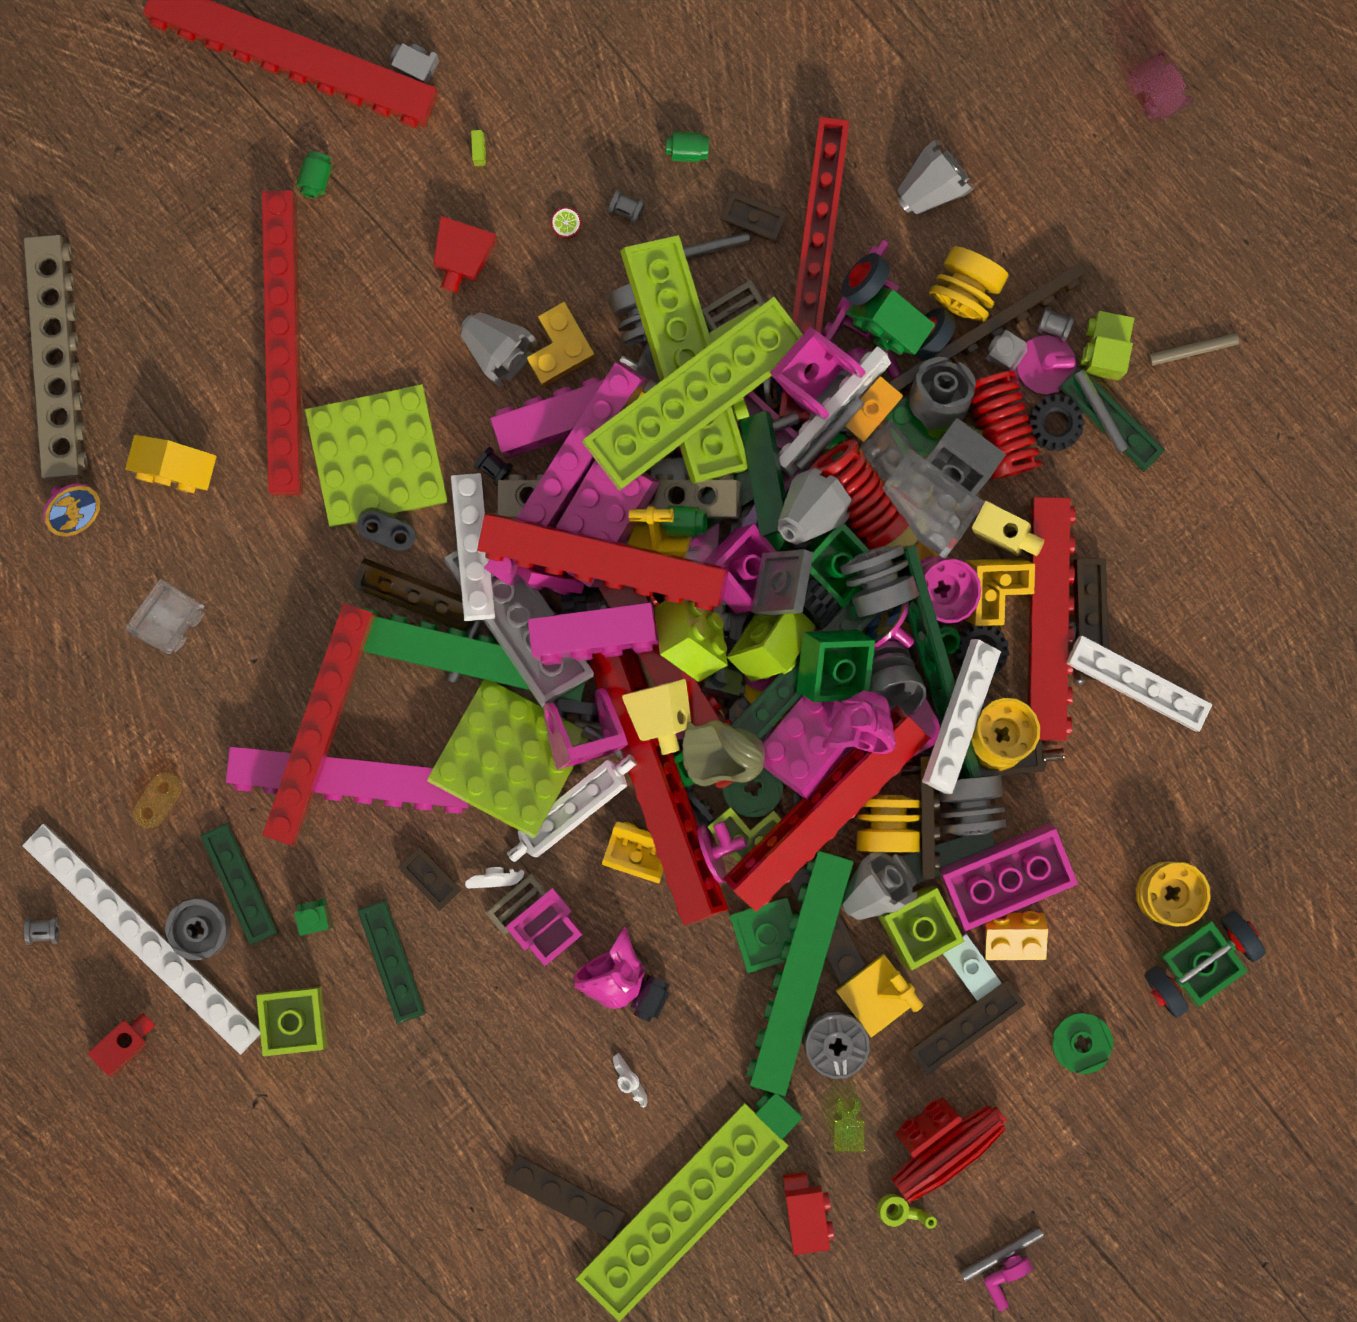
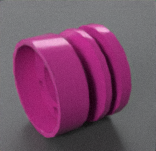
(959, 588)

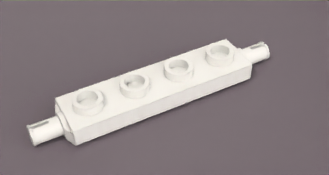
(575, 807)

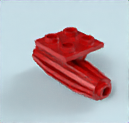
(943, 1145)

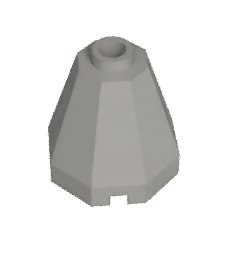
(933, 181)
(497, 346)
(813, 507)
(879, 886)

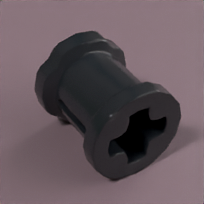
(493, 465)

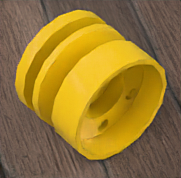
(966, 289)
(1018, 729)
(889, 825)
(1189, 896)

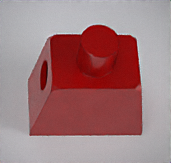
(461, 252)
(109, 1053)

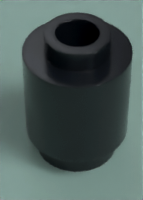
(651, 998)

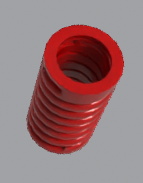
(993, 426)
(871, 510)

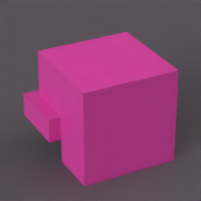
(546, 927)

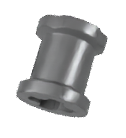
(626, 207)
(1055, 323)
(41, 930)

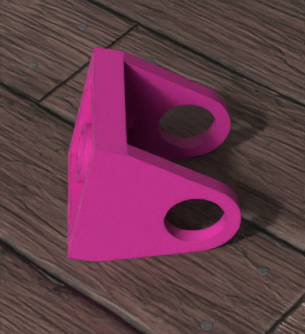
(826, 364)
(612, 732)

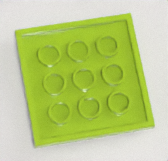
(376, 454)
(504, 759)

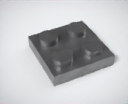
(782, 582)

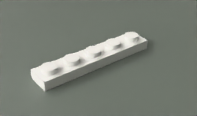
(874, 365)
(469, 517)
(1139, 683)
(961, 716)

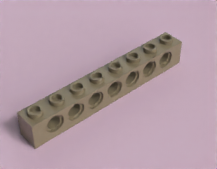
(37, 254)
(726, 503)

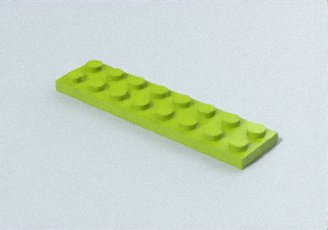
(675, 335)
(693, 394)
(681, 1212)

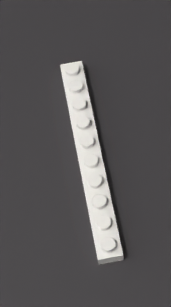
(142, 938)

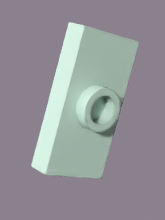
(972, 968)

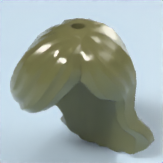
(721, 753)

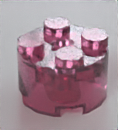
(1159, 87)

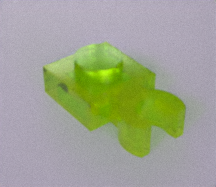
(848, 1133)

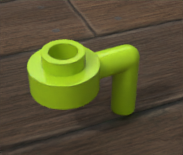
(902, 1212)

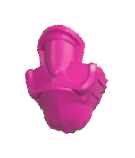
(861, 723)
(613, 976)

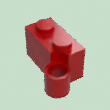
(807, 1215)

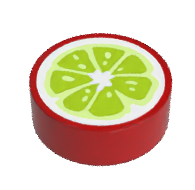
(566, 223)

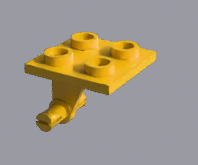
(650, 535)
(878, 995)

